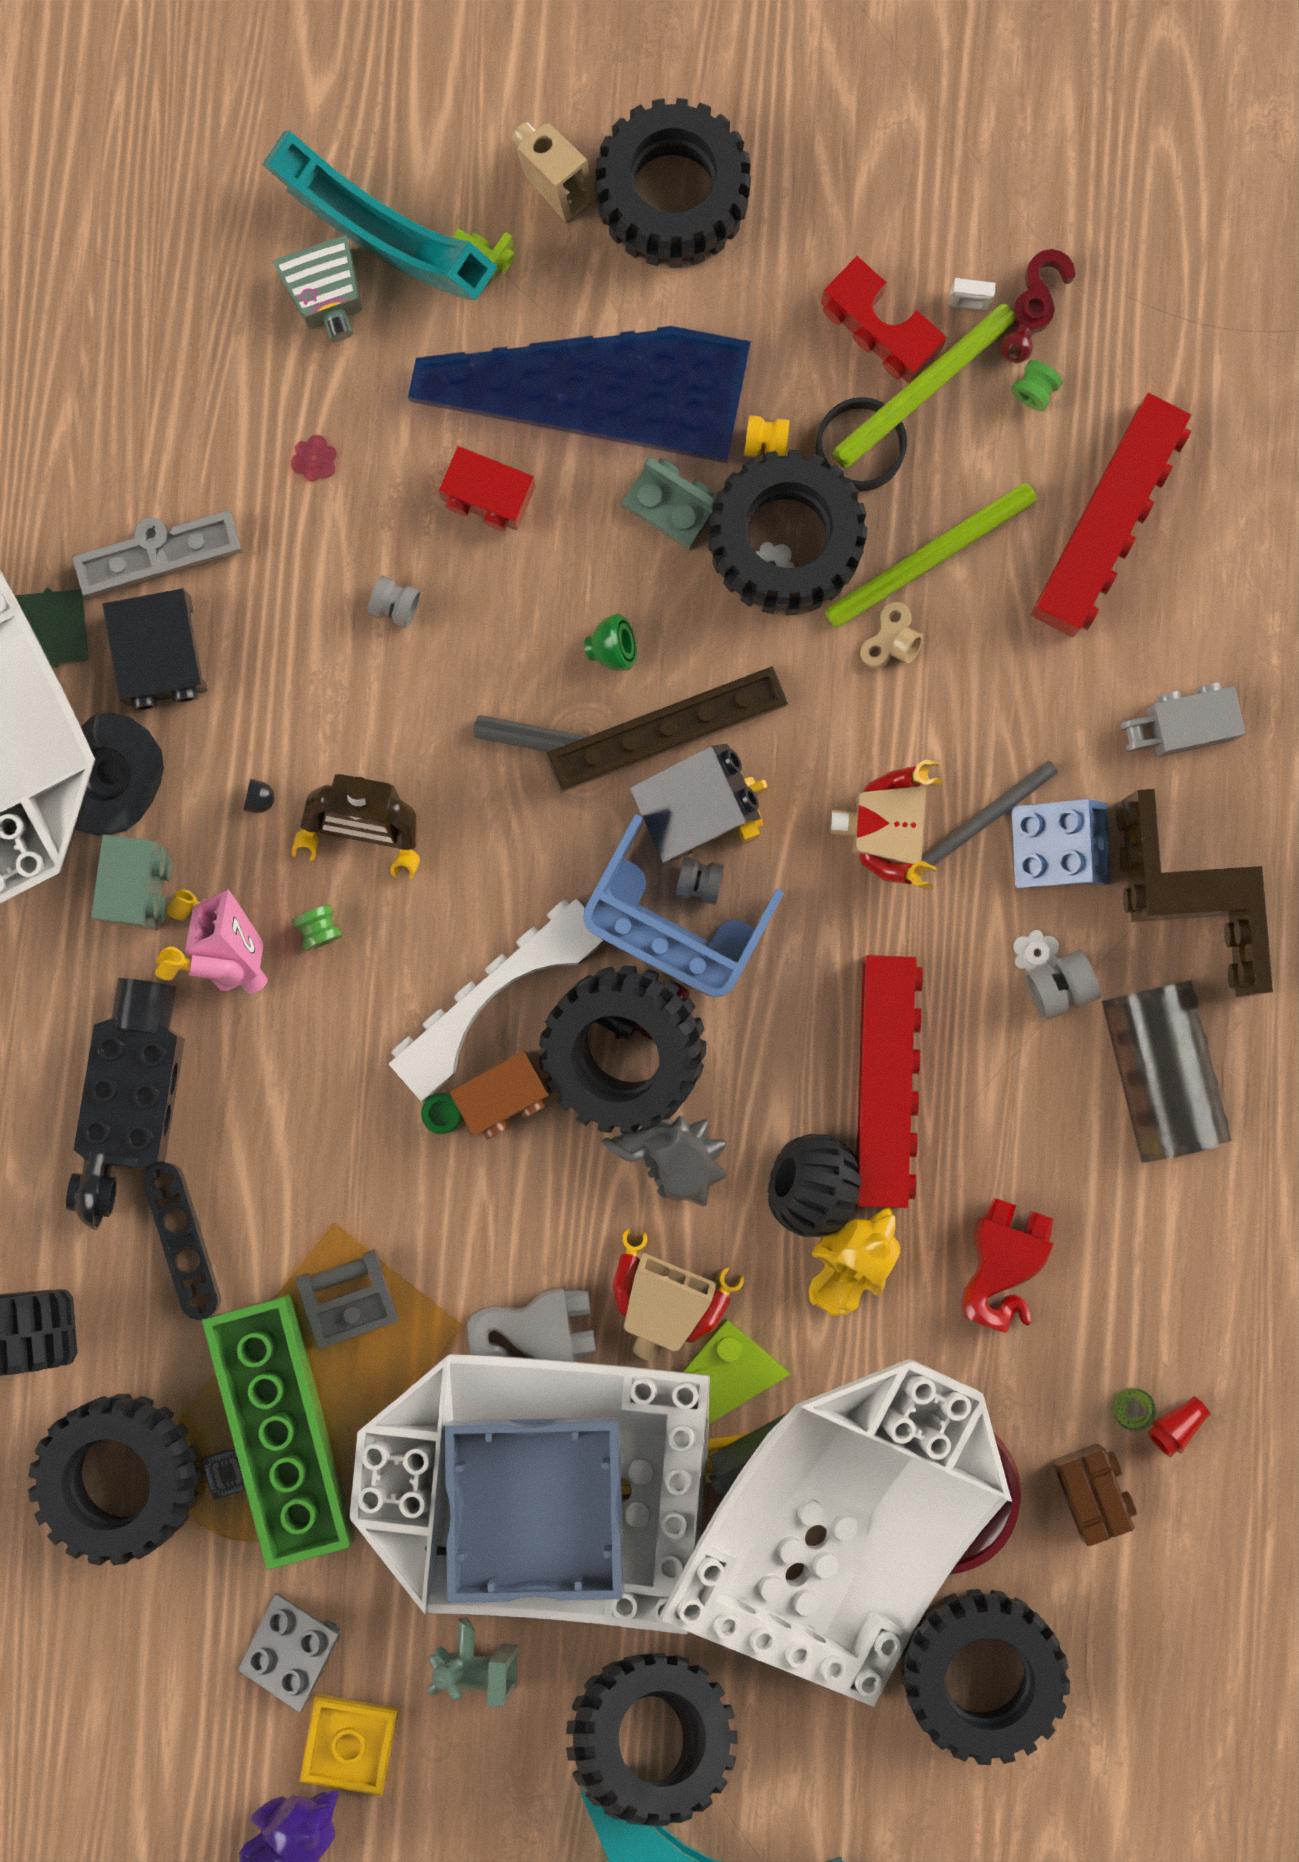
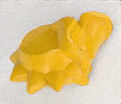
(854, 1261)

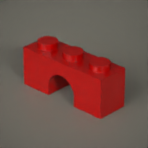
(902, 347)

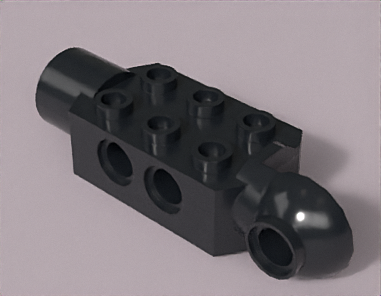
(126, 1095)

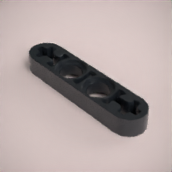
(174, 1242)

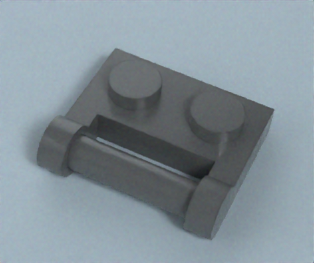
(350, 1313)

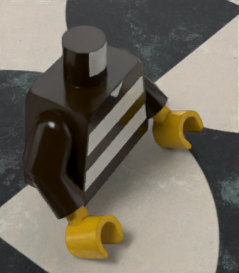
(360, 812)

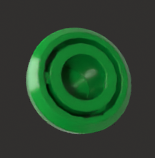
(612, 643)

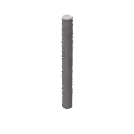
(990, 814)

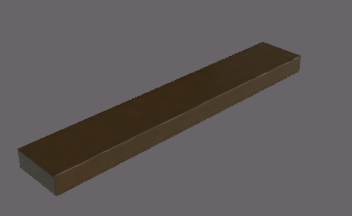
(666, 729)

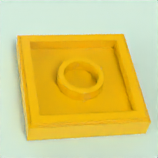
(349, 1744)

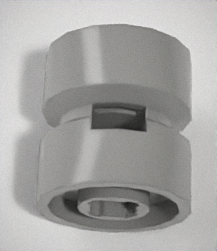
(1076, 979)

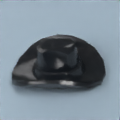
(123, 775)

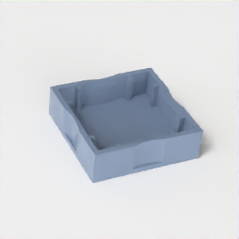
(534, 1509)

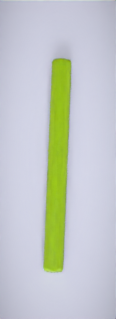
(924, 386)
(930, 555)

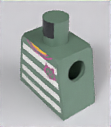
(323, 285)

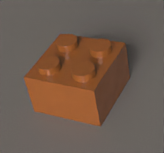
(501, 1094)

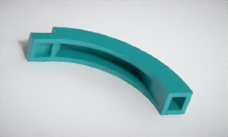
(413, 249)

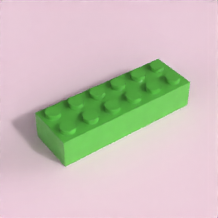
(279, 1432)

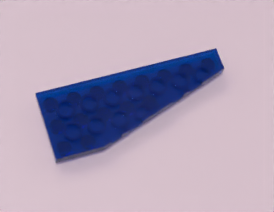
(640, 389)

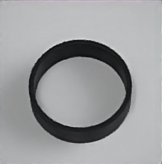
(874, 405)

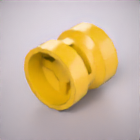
(766, 436)

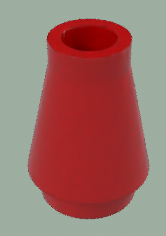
(1177, 1428)

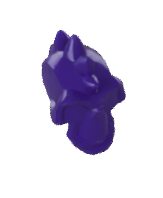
(292, 1829)

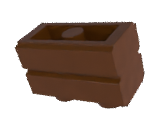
(1094, 1494)

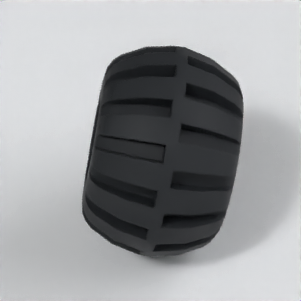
(814, 1185)

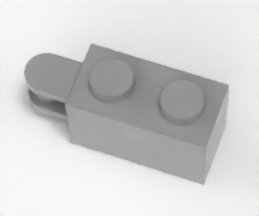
(1188, 721)

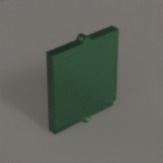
(57, 624)

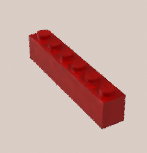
(1111, 515)
(885, 1080)

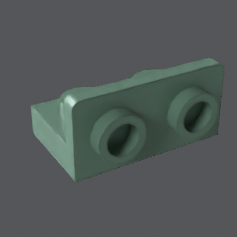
(670, 502)

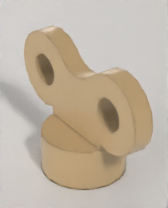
(893, 639)

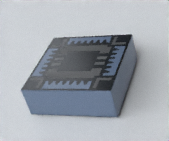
(223, 1473)

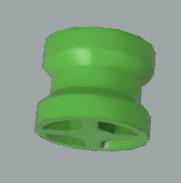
(1036, 385)
(317, 928)

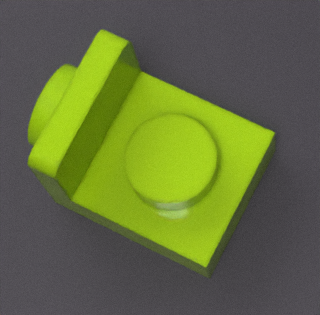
(501, 255)

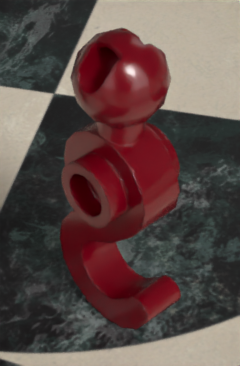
(1035, 306)

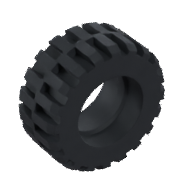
(680, 132)
(796, 480)
(593, 1091)
(36, 1331)
(64, 1497)
(1020, 1720)
(704, 1739)

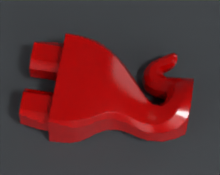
(1005, 1261)

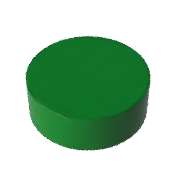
(441, 1114)

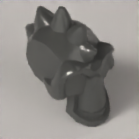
(677, 1157)

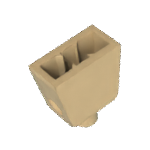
(555, 169)

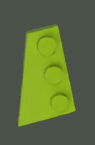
(736, 1369)

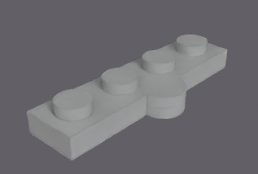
(156, 553)

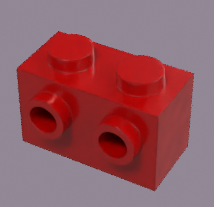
(486, 489)

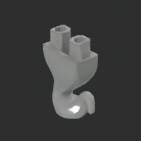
(535, 1329)

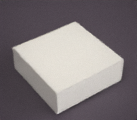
(971, 294)

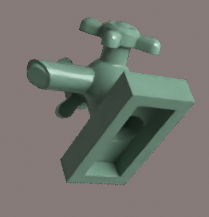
(471, 1672)

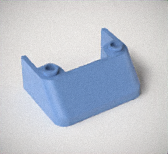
(621, 921)

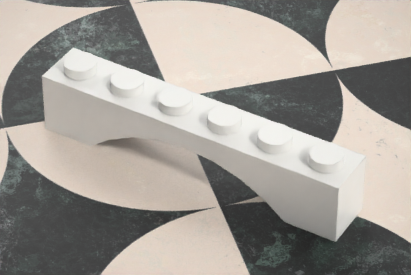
(435, 1054)

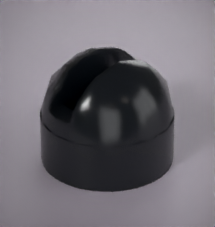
(259, 797)

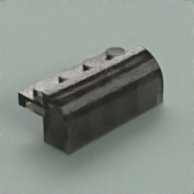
(1166, 1072)

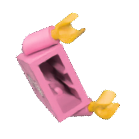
(219, 943)

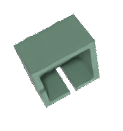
(131, 882)

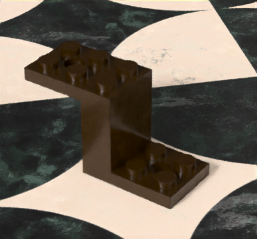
(1195, 895)

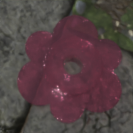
(312, 469)

